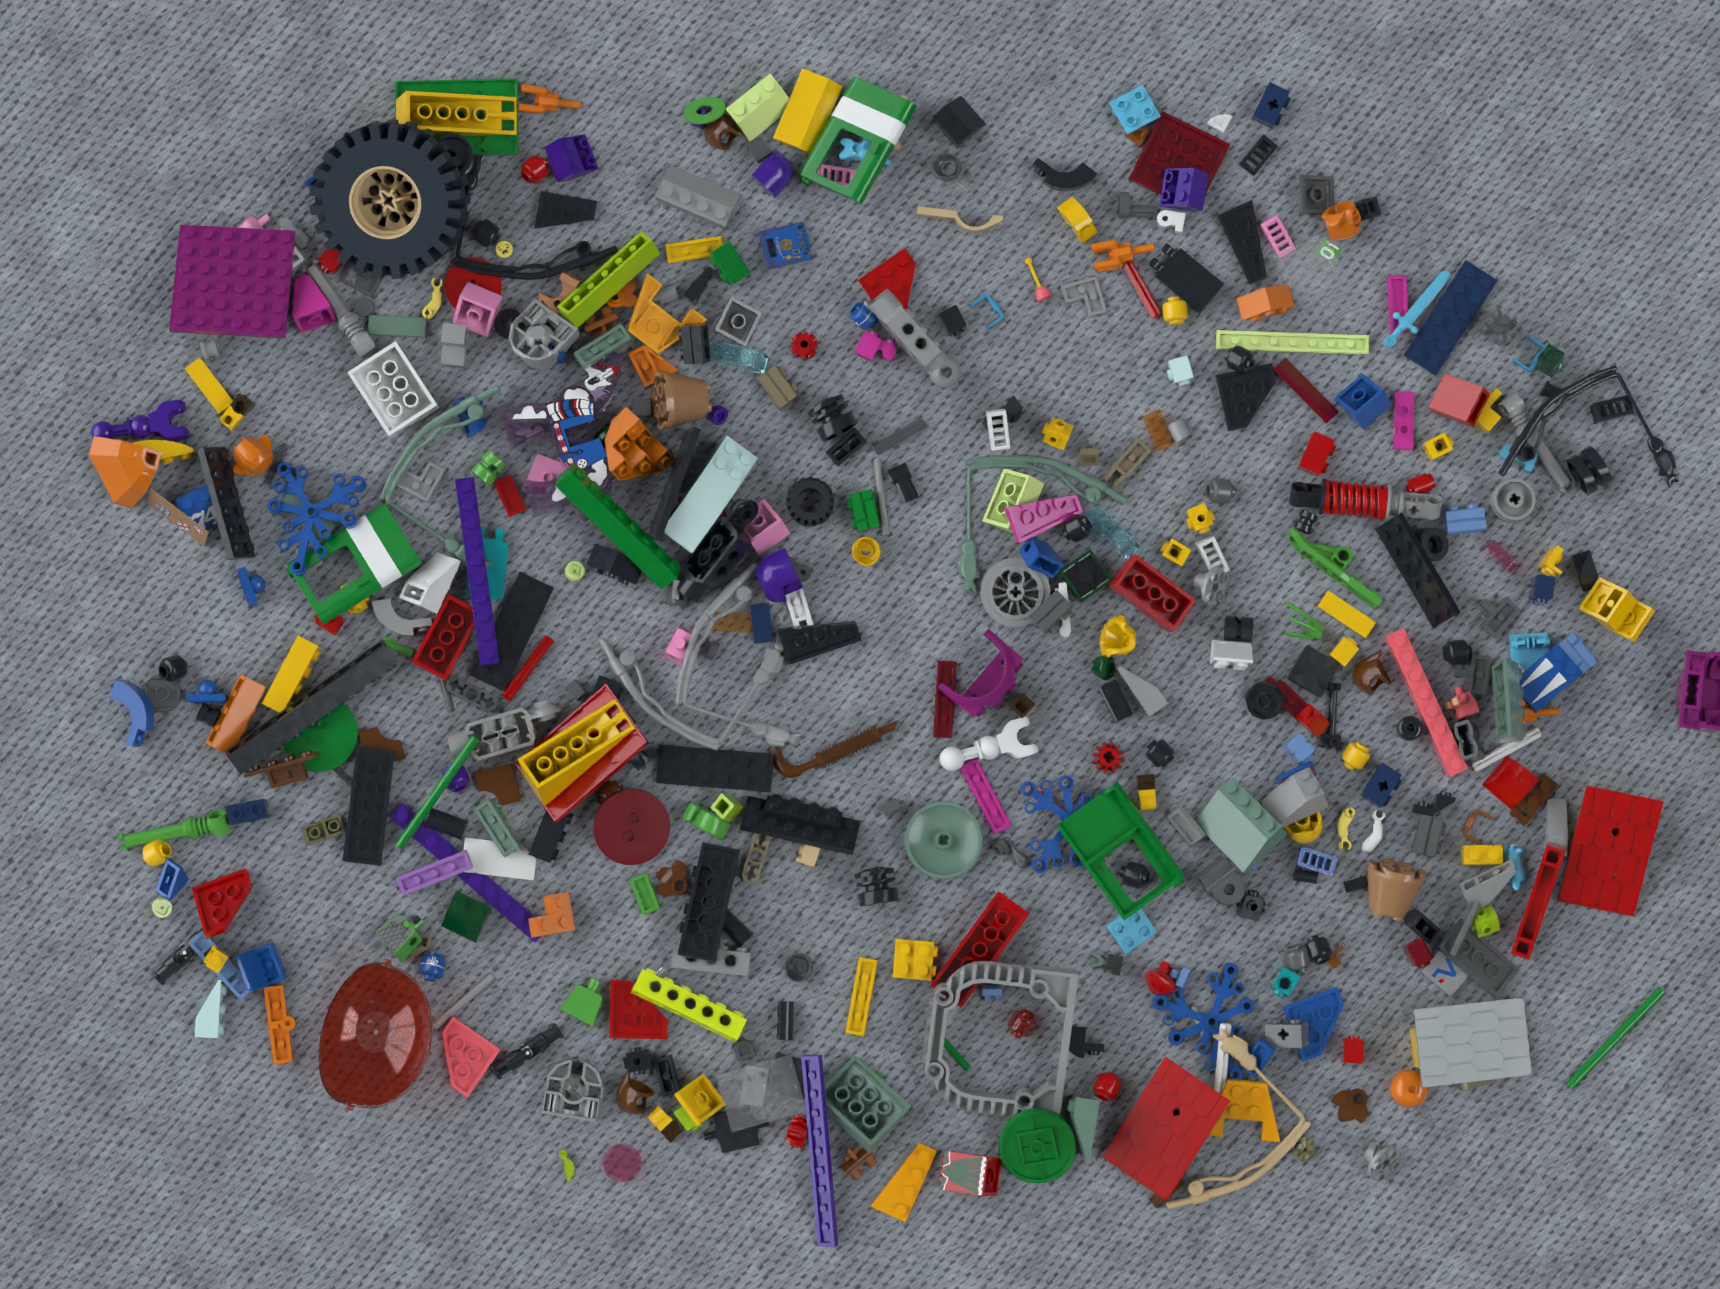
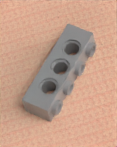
(740, 968)

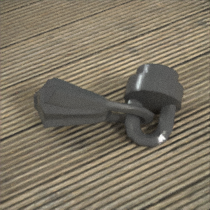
(1001, 848)

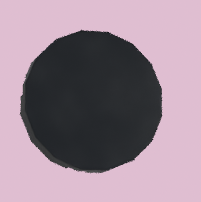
(1264, 700)

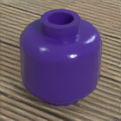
(459, 781)

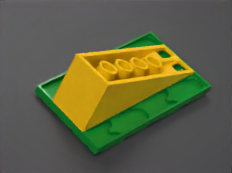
(473, 108)

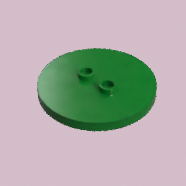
(332, 736)
(1037, 1145)

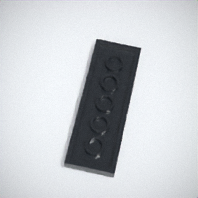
(226, 503)
(1417, 570)
(514, 629)
(715, 768)
(368, 805)

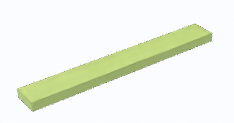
(1293, 342)

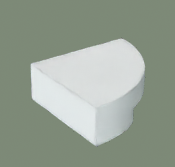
(1220, 122)

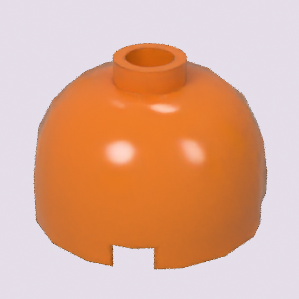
(1407, 1089)

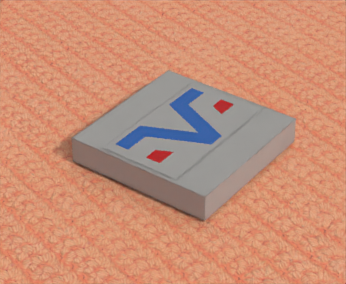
(1444, 973)

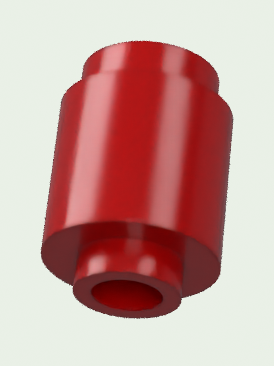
(1420, 484)

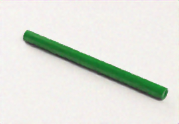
(437, 792)
(1615, 1038)

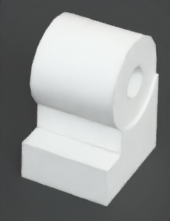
(1171, 219)

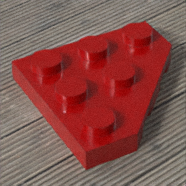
(892, 274)
(221, 900)
(634, 1016)

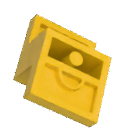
(1616, 609)

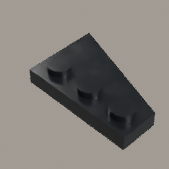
(563, 209)

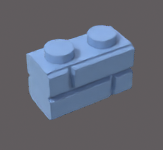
(1464, 520)
(1578, 652)
(1299, 749)

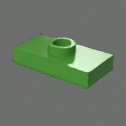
(644, 893)

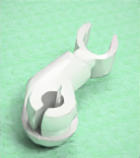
(1376, 836)

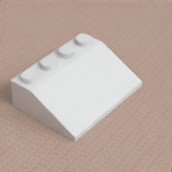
(393, 389)

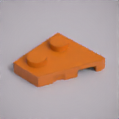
(648, 363)

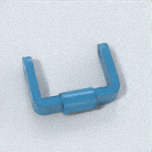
(994, 305)
(1534, 362)

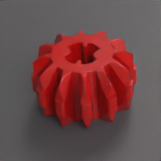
(1114, 753)
(797, 1132)

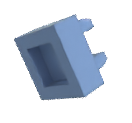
(1181, 977)
(990, 989)

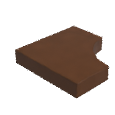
(373, 739)
(500, 782)

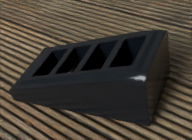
(1270, 143)
(1365, 202)
(696, 289)
(1599, 417)

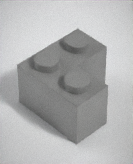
(455, 343)

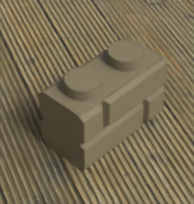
(778, 387)

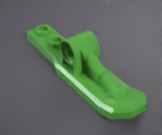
(1327, 560)

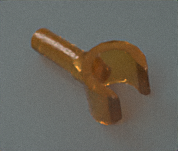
(1334, 962)

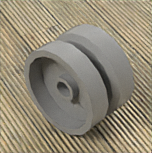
(1520, 492)

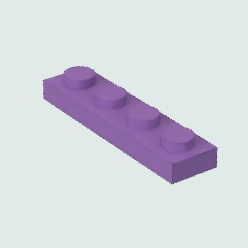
(434, 872)

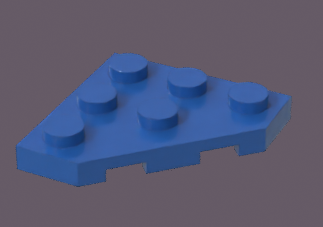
(1321, 1014)

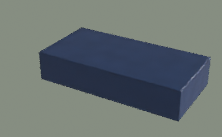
(761, 623)

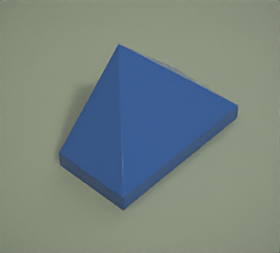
(171, 880)

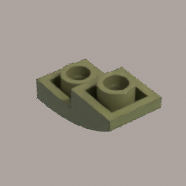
(323, 829)

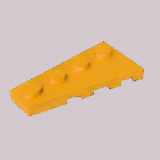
(903, 1188)

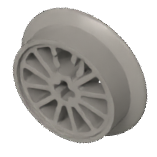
(1018, 566)

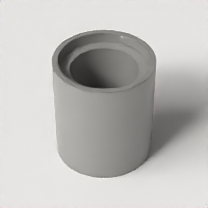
(1179, 430)

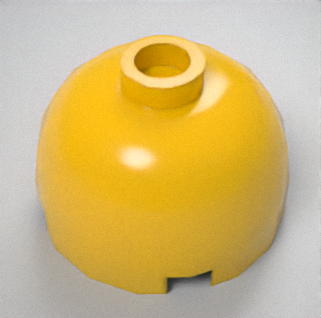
(1306, 829)

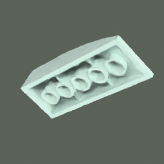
(709, 493)

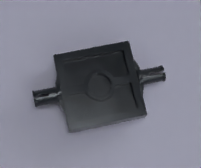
(735, 1140)

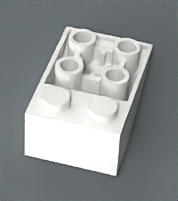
(430, 583)
(1231, 654)

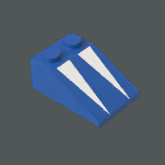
(1548, 678)

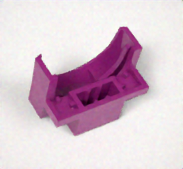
(991, 683)
(1699, 692)

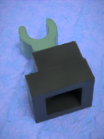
(1113, 962)

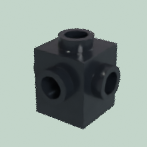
(1251, 905)
(645, 1057)

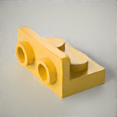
(1551, 558)

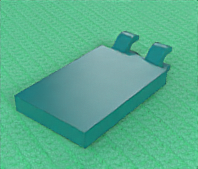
(497, 553)

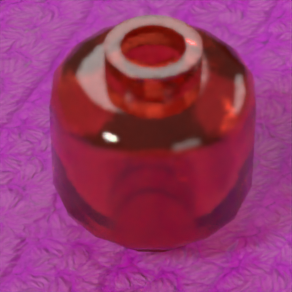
(1021, 1023)

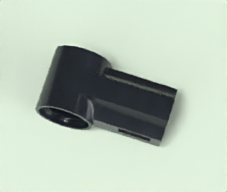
(902, 479)

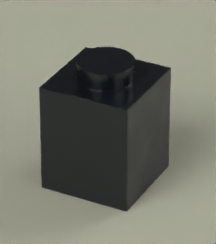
(953, 321)

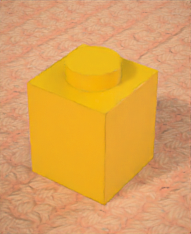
(1344, 651)

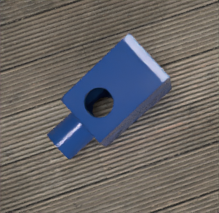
(1036, 555)

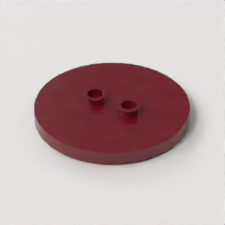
(631, 826)

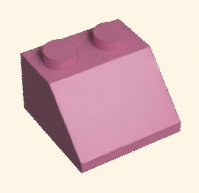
(477, 309)
(766, 528)

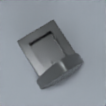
(672, 595)

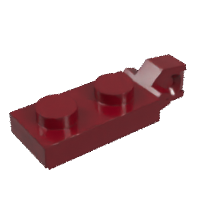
(1292, 701)

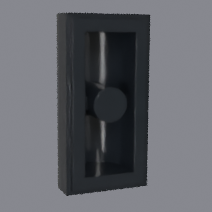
(846, 447)
(446, 823)
(1421, 925)
(736, 929)
(785, 1019)
(667, 1075)

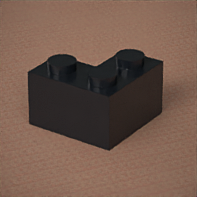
(613, 564)

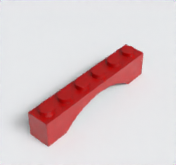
(1538, 900)

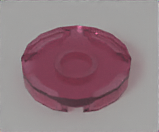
(622, 1162)

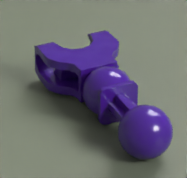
(157, 423)

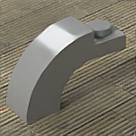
(387, 616)

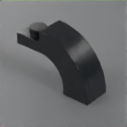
(1065, 181)

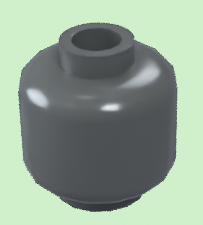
(1220, 491)
(1297, 958)

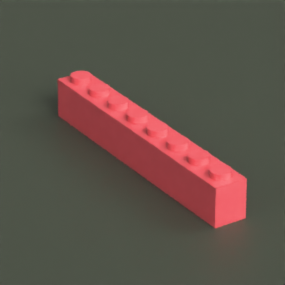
(1425, 702)

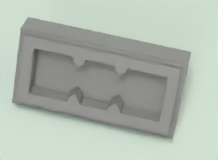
(1186, 825)

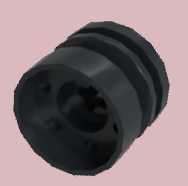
(832, 417)
(876, 886)

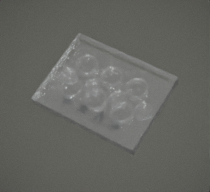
(761, 1093)

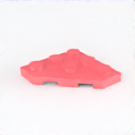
(466, 1055)

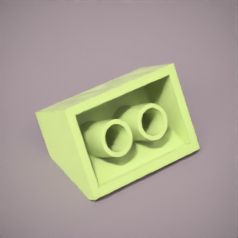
(758, 107)
(1011, 490)

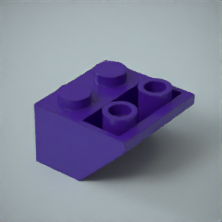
(571, 157)
(1184, 189)

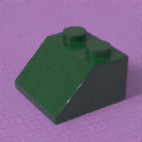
(466, 916)

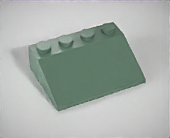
(1508, 701)
(1239, 825)
(863, 1104)
(1084, 1118)

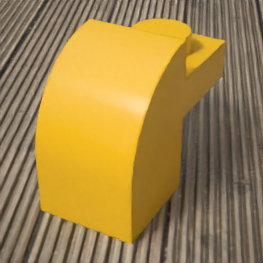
(1078, 219)
(1489, 417)

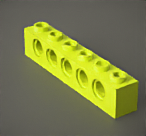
(642, 989)

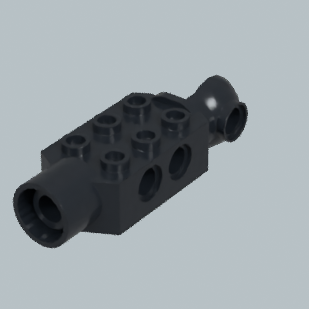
(718, 551)

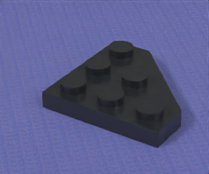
(1243, 394)

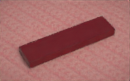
(1305, 390)
(943, 705)

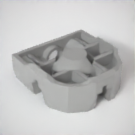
(535, 318)
(590, 1076)

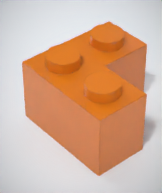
(1265, 302)
(557, 918)

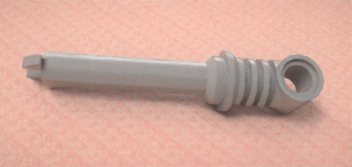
(347, 321)
(1512, 408)

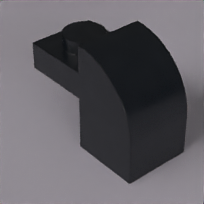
(1078, 1045)

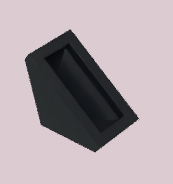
(1585, 570)

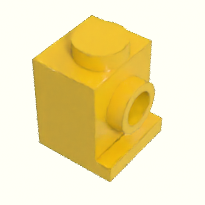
(1442, 439)
(1182, 550)
(216, 959)

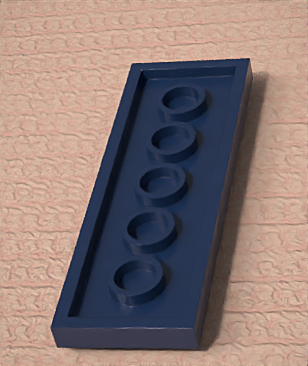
(1450, 318)

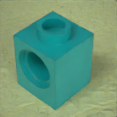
(1291, 976)

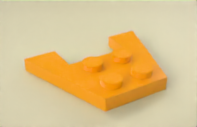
(652, 323)
(1248, 1102)

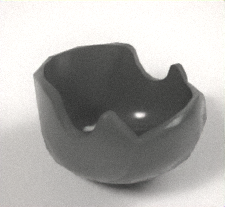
(953, 169)
(803, 962)

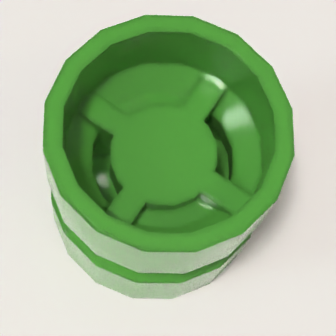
(481, 469)

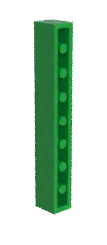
(618, 526)

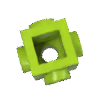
(1485, 921)

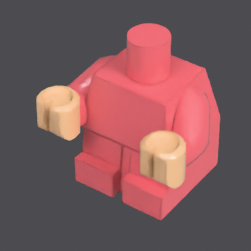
(1463, 704)

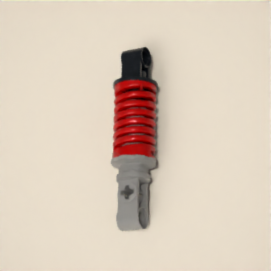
(1377, 500)

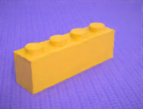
(291, 674)

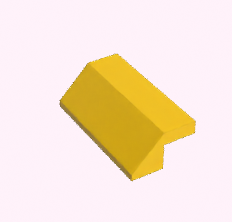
(807, 111)

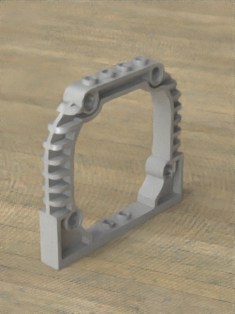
(1059, 988)

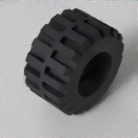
(798, 489)

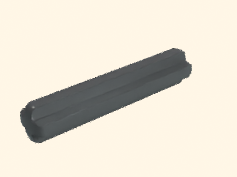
(899, 436)

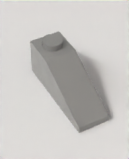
(1146, 694)
(1556, 822)
(1488, 884)

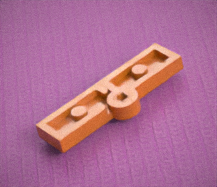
(279, 1024)

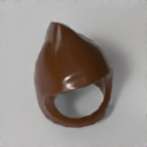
(715, 129)
(1367, 671)
(629, 1092)

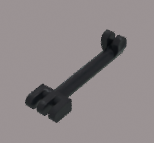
(1330, 736)

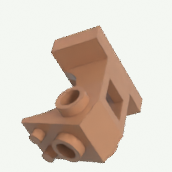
(570, 284)

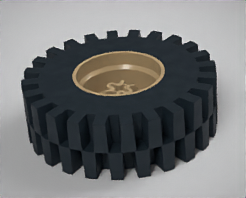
(355, 227)

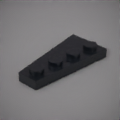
(1243, 237)
(812, 640)

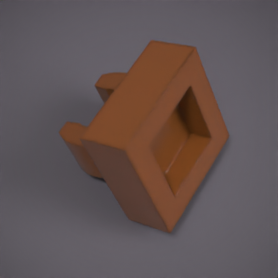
(1139, 135)

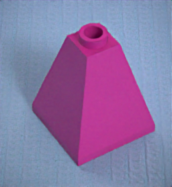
(310, 305)

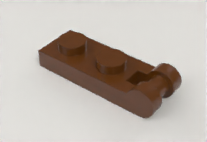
(1534, 799)

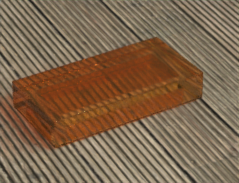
(1158, 430)
(733, 623)

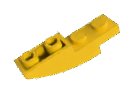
(169, 449)

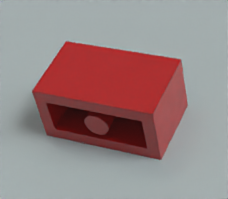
(1316, 454)

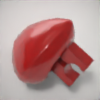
(1159, 980)

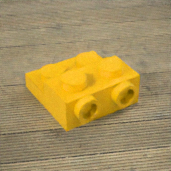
(914, 959)
(700, 1099)

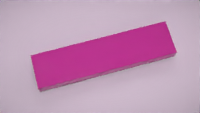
(985, 796)

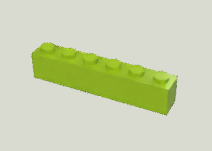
(608, 279)

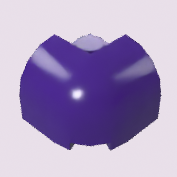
(774, 174)
(777, 576)

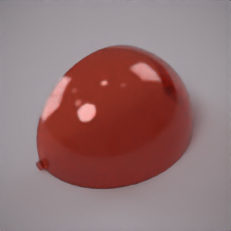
(368, 1067)

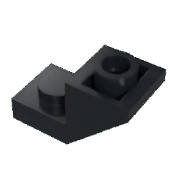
(1440, 802)

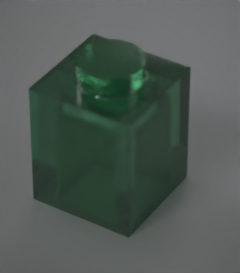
(1550, 360)

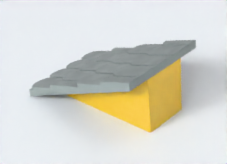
(1471, 1042)

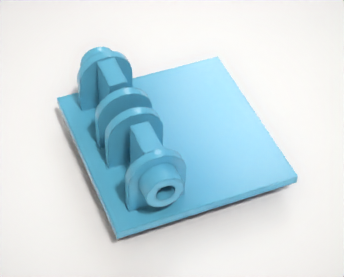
(1134, 109)
(1528, 648)
(1132, 931)

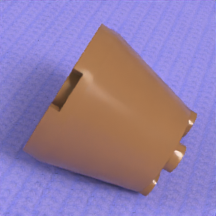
(678, 399)
(1393, 891)

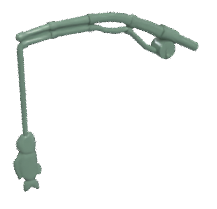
(475, 412)
(968, 563)

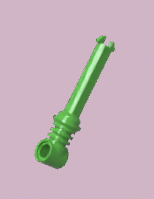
(214, 823)

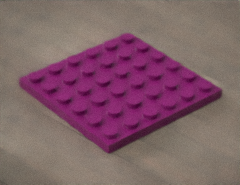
(232, 281)

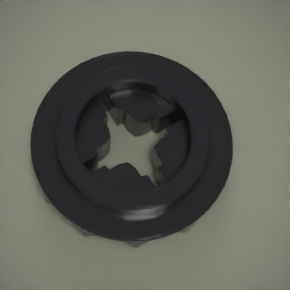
(504, 316)

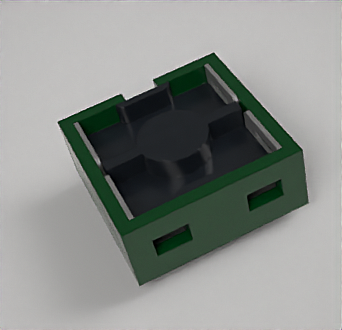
(1085, 576)

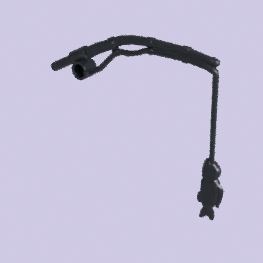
(582, 248)
(1663, 457)

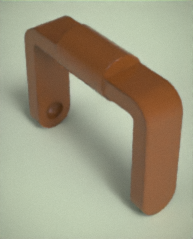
(1469, 823)

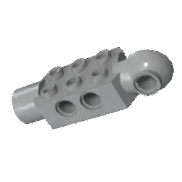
(928, 355)
(503, 731)

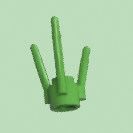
(1313, 629)

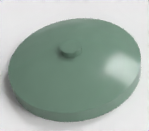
(943, 840)

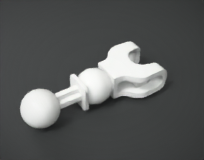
(990, 747)

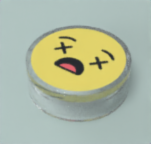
(504, 249)

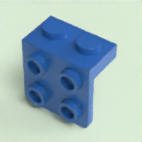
(261, 967)

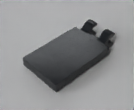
(1186, 278)

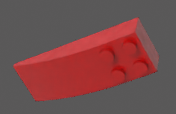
(984, 940)

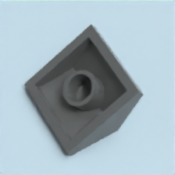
(1314, 194)
(735, 321)

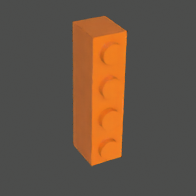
(236, 713)

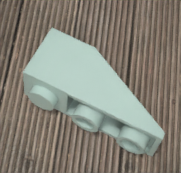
(208, 1020)

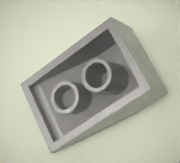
(1295, 798)

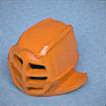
(1342, 220)
(253, 456)

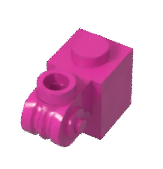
(871, 344)

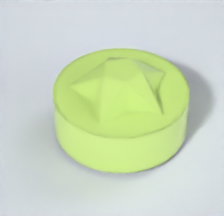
(574, 571)
(161, 907)

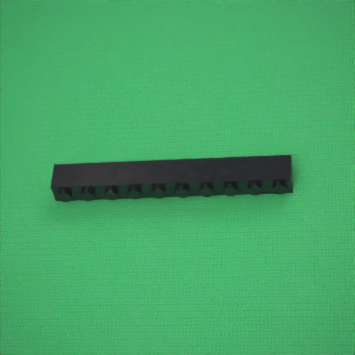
(311, 707)
(549, 833)

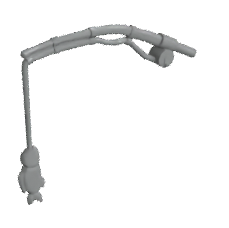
(771, 664)
(774, 735)

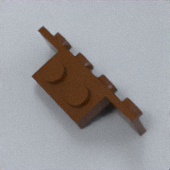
(287, 771)

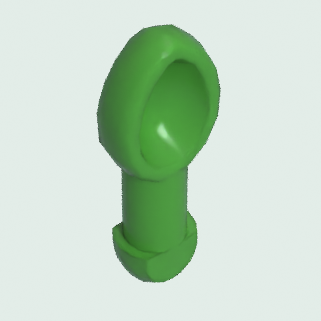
(394, 646)

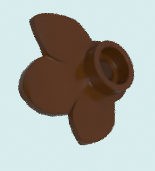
(670, 877)
(1349, 1107)

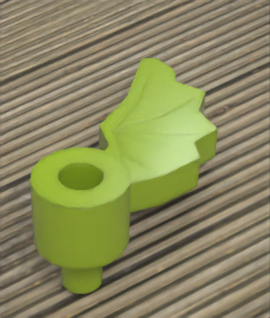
(568, 1166)

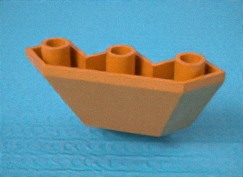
(633, 449)
(124, 468)

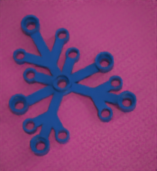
(305, 535)
(1046, 802)
(1182, 1010)

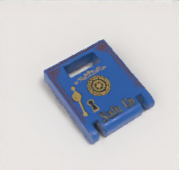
(788, 243)

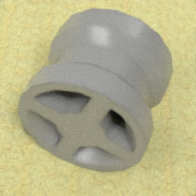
(209, 348)

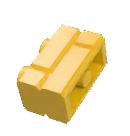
(1481, 854)

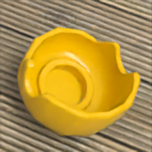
(866, 544)

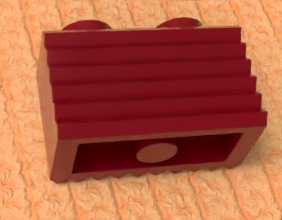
(1418, 953)

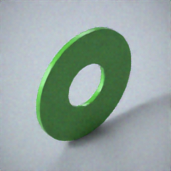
(691, 115)

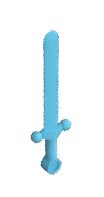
(1407, 320)

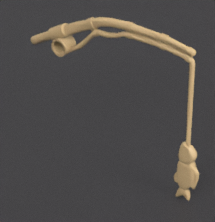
(1239, 1050)

